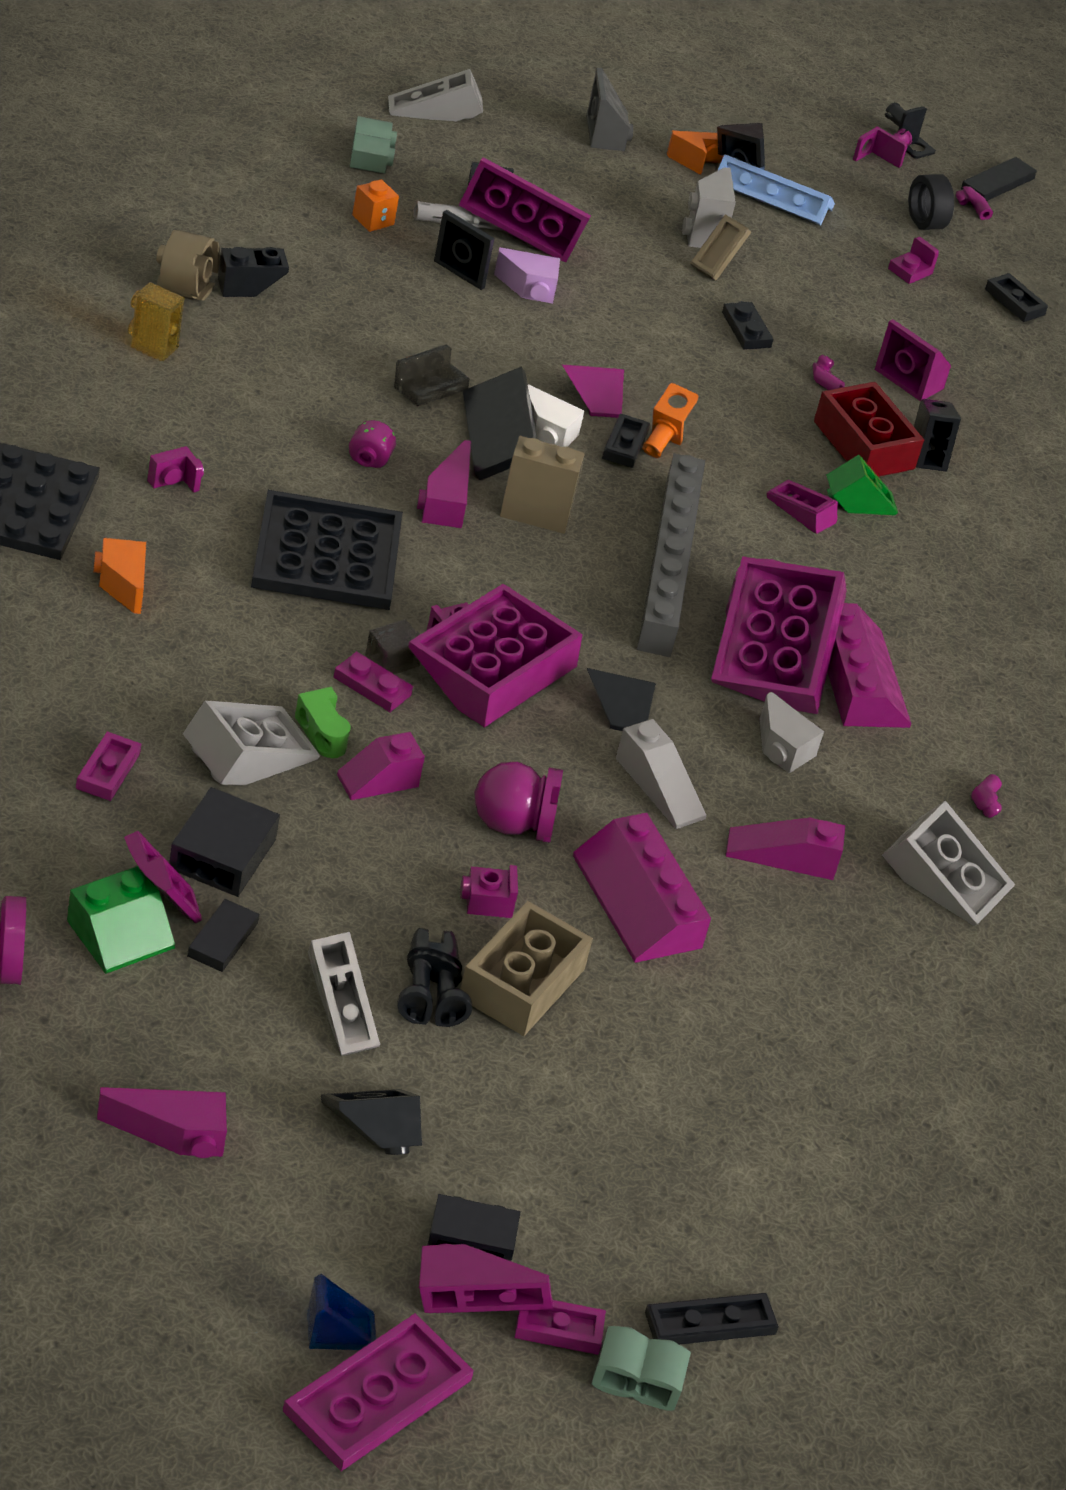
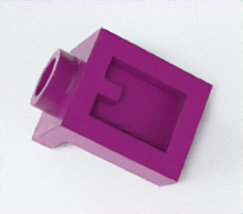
(916, 263)
(175, 466)

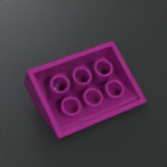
(780, 632)
(497, 653)

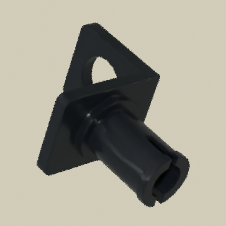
(912, 122)

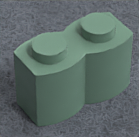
(373, 145)
(641, 1368)

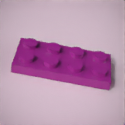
(377, 1391)

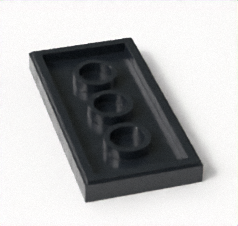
(496, 417)

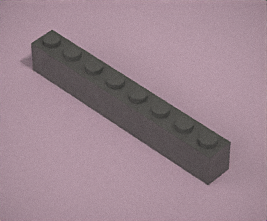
(671, 556)

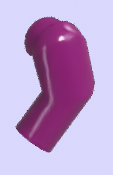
(978, 202)
(822, 373)
(985, 796)

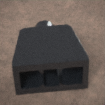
(938, 425)

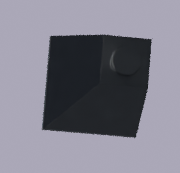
(464, 249)
(381, 1116)

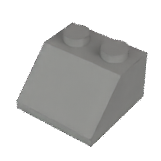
(708, 206)

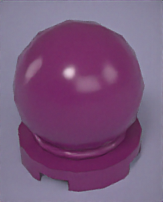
(516, 799)

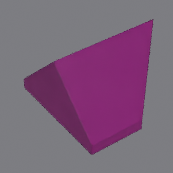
(599, 388)

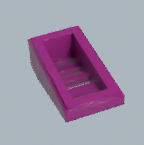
(805, 505)

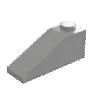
(443, 99)
(659, 771)
(343, 993)

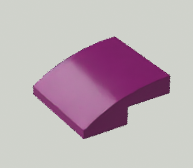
(163, 876)

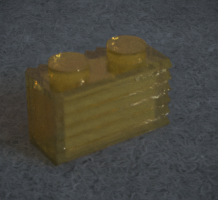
(156, 321)

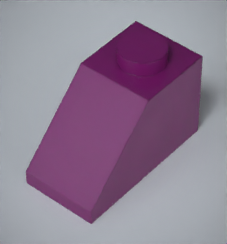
(383, 767)

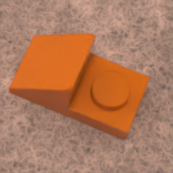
(694, 149)

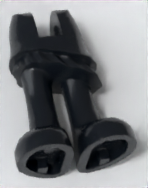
(440, 965)

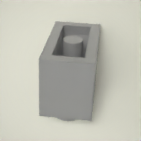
(787, 735)

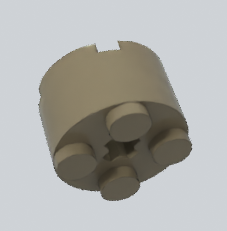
(188, 264)

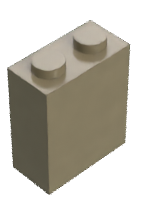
(542, 484)

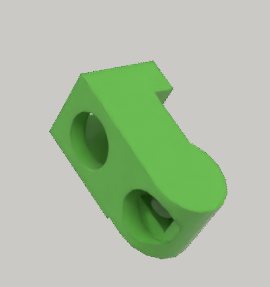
(322, 723)

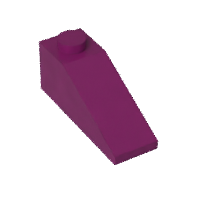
(447, 490)
(792, 845)
(172, 1119)
(476, 1281)

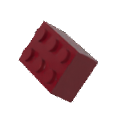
(869, 425)

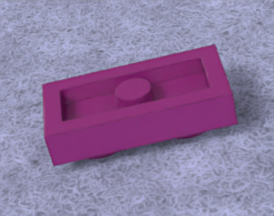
(373, 681)
(108, 766)
(563, 1326)

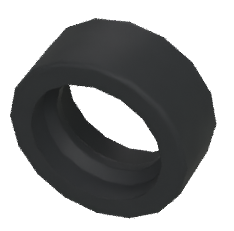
(931, 201)

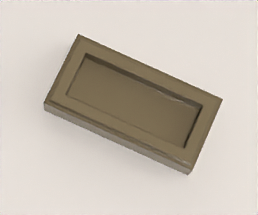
(720, 247)

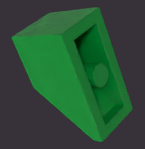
(860, 489)

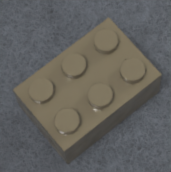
(526, 968)

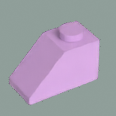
(528, 274)

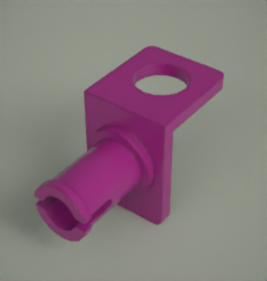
(885, 145)

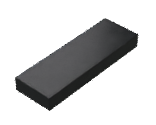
(1001, 178)
(712, 1319)

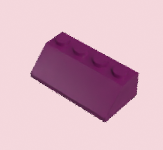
(524, 210)
(864, 674)
(643, 889)

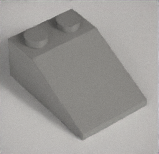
(247, 741)
(949, 865)

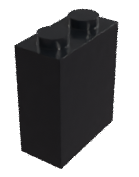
(224, 841)

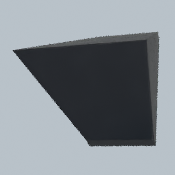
(742, 142)
(623, 698)

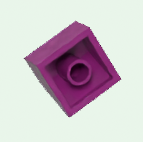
(911, 362)

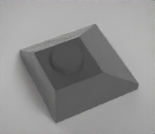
(607, 116)

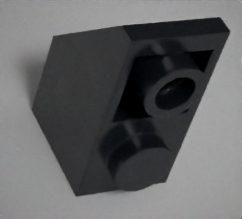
(250, 270)

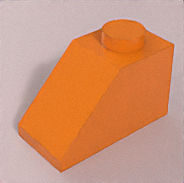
(122, 571)

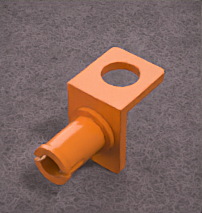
(669, 421)

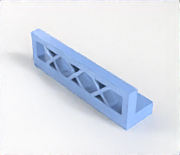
(778, 191)

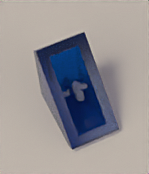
(337, 1318)

